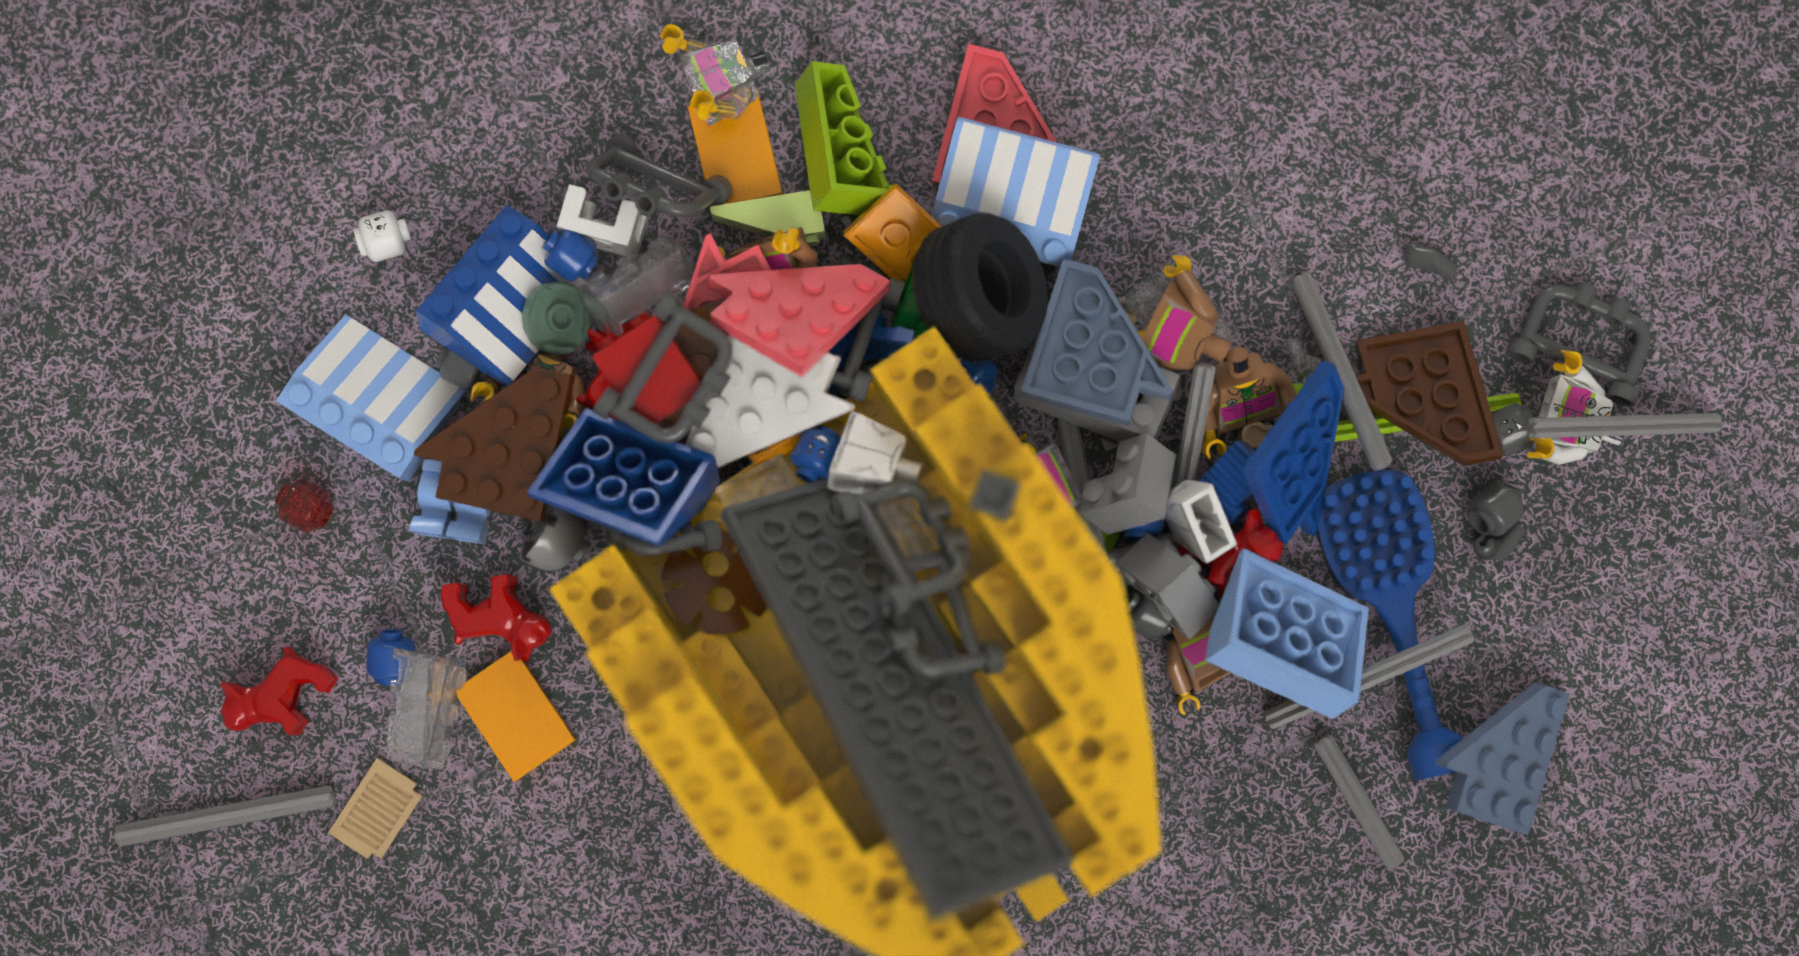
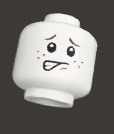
(381, 236)

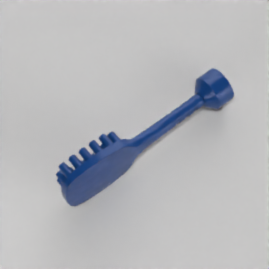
(1382, 553)

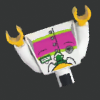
(1572, 396)

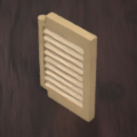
(376, 810)

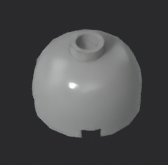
(555, 540)

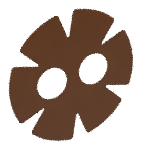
(692, 597)

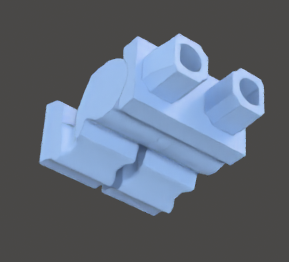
(436, 513)

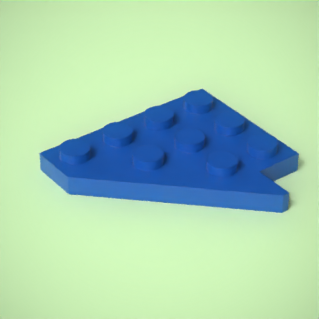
(1294, 458)

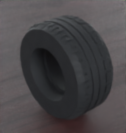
(980, 287)

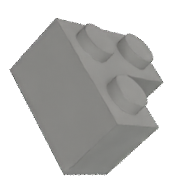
(1135, 490)
(1170, 583)

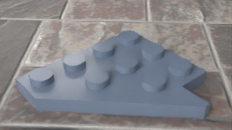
(1090, 351)
(1507, 759)

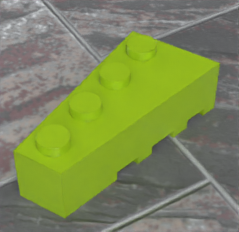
(837, 144)

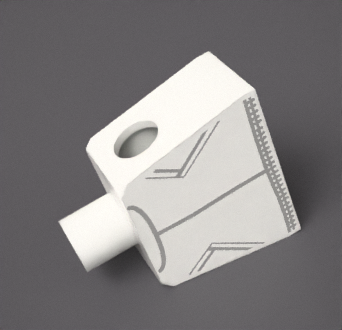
(870, 457)
(1195, 510)

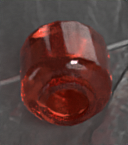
(304, 506)

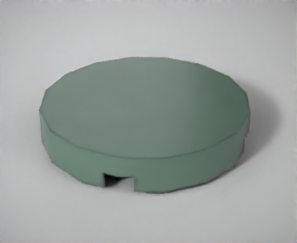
(556, 318)

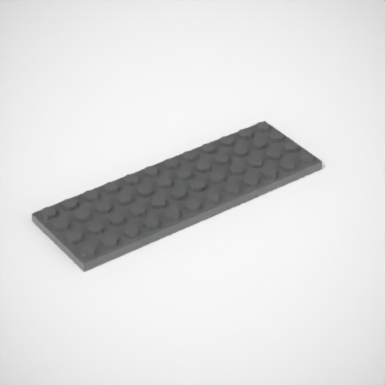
(917, 743)

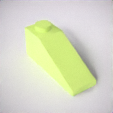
(771, 213)

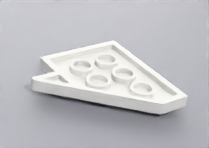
(765, 405)

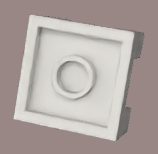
(621, 239)

